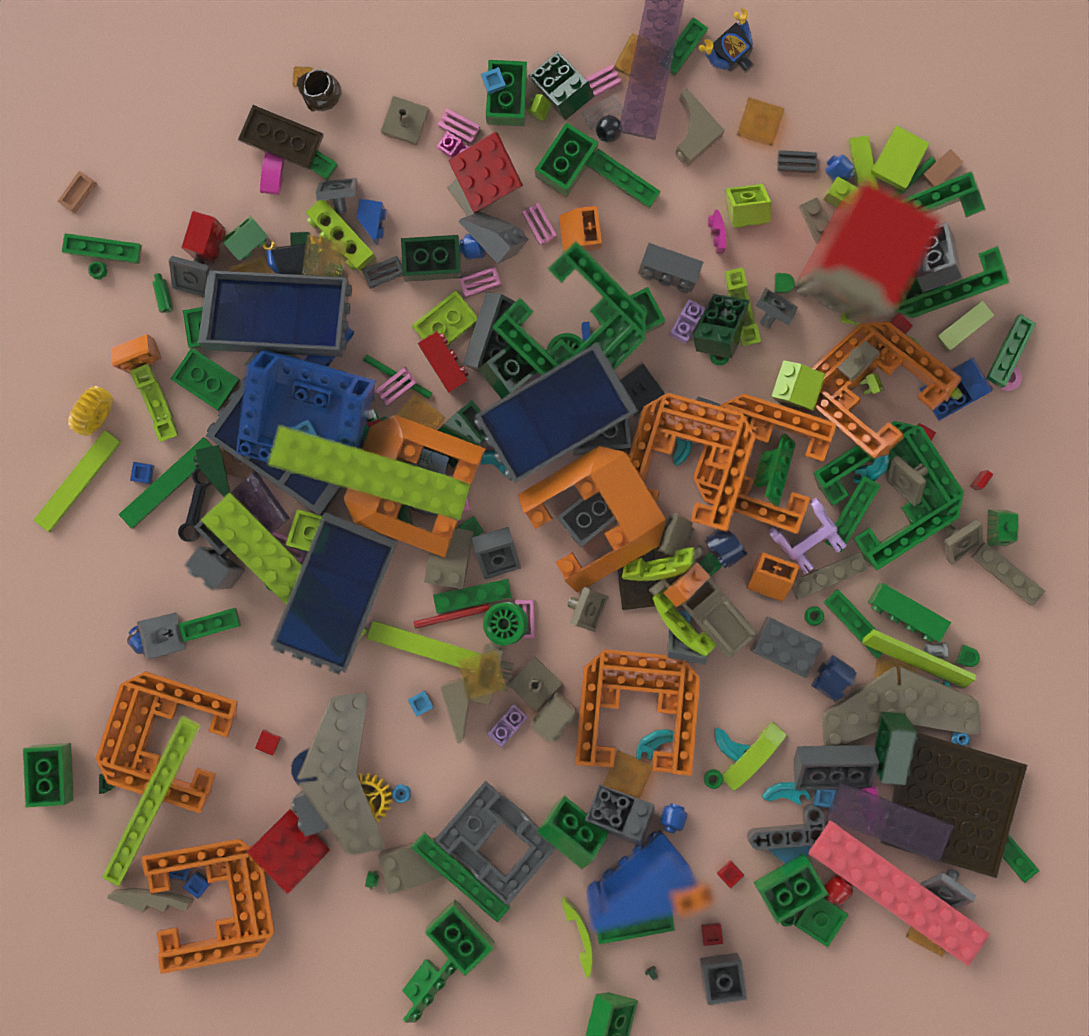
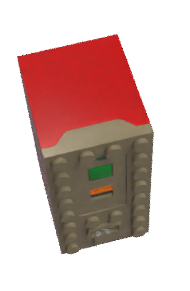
(867, 253)

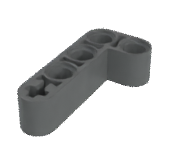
(786, 832)

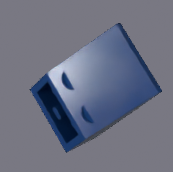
(972, 385)

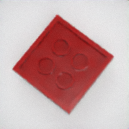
(485, 172)
(287, 853)

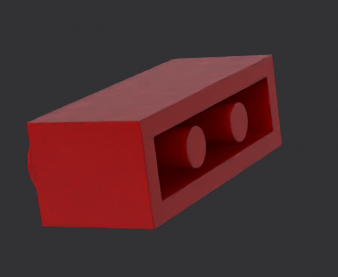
(443, 361)

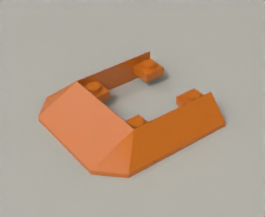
(895, 350)
(763, 418)
(703, 424)
(405, 440)
(627, 497)
(645, 672)
(124, 742)
(238, 935)

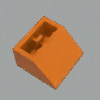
(581, 226)
(135, 353)
(772, 576)

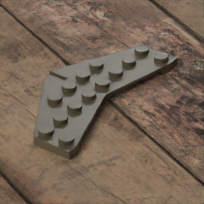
(920, 698)
(337, 789)

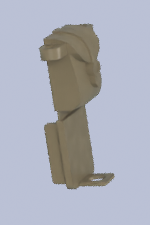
(714, 613)

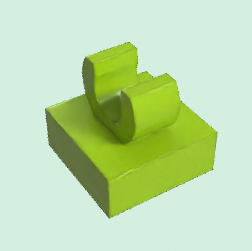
(539, 108)
(874, 383)

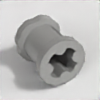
(938, 651)

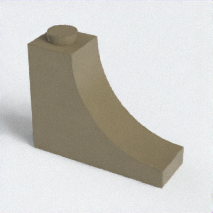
(702, 130)

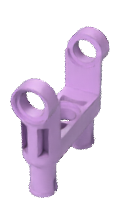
(826, 531)

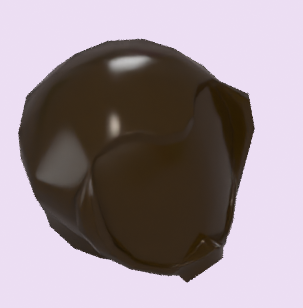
(319, 90)

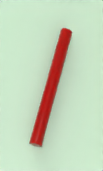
(451, 616)

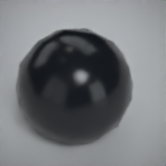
(608, 128)

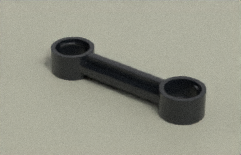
(195, 506)

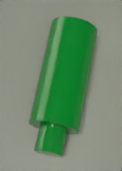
(162, 294)

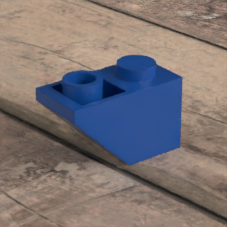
(370, 216)

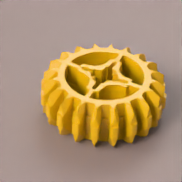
(90, 411)
(380, 790)

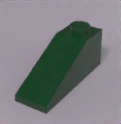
(212, 466)

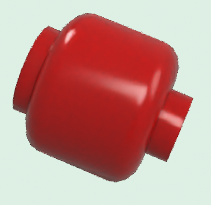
(838, 890)

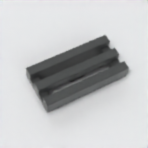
(798, 154)
(387, 278)

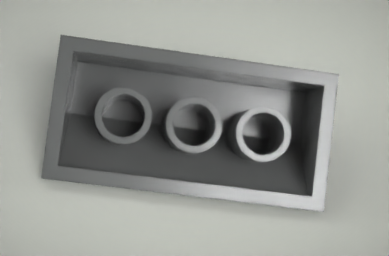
(485, 339)
(829, 765)

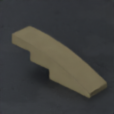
(142, 899)

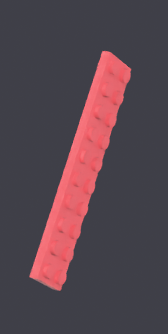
(899, 893)

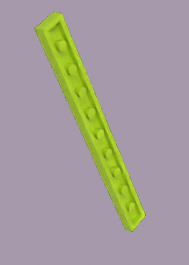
(151, 800)

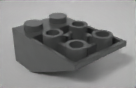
(620, 814)

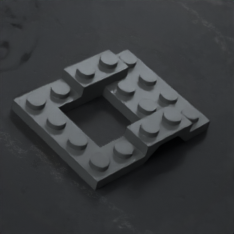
(476, 823)

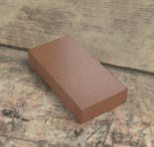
(942, 168)
(77, 192)

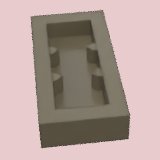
(858, 360)

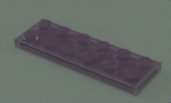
(889, 821)

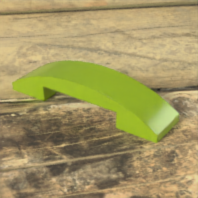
(737, 287)
(155, 401)
(659, 569)
(680, 627)
(754, 757)
(573, 914)

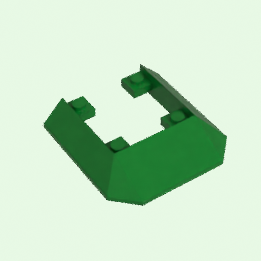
(914, 300)
(619, 314)
(938, 505)

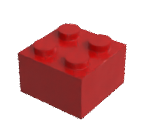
(203, 237)

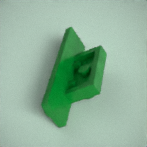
(774, 469)
(424, 986)

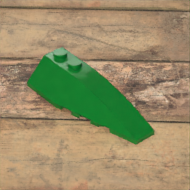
(611, 1015)

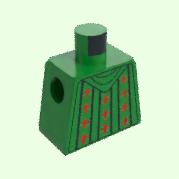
(1002, 527)

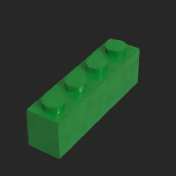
(907, 611)

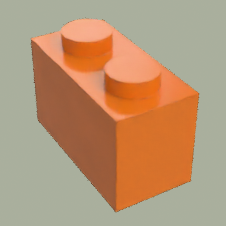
(687, 584)

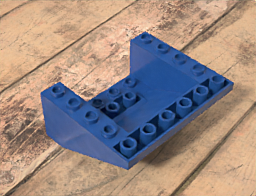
(292, 390)
(639, 885)

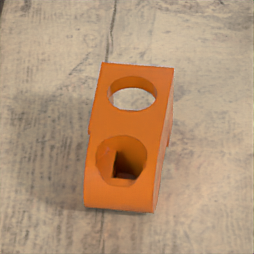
(692, 899)

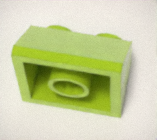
(748, 205)
(798, 385)

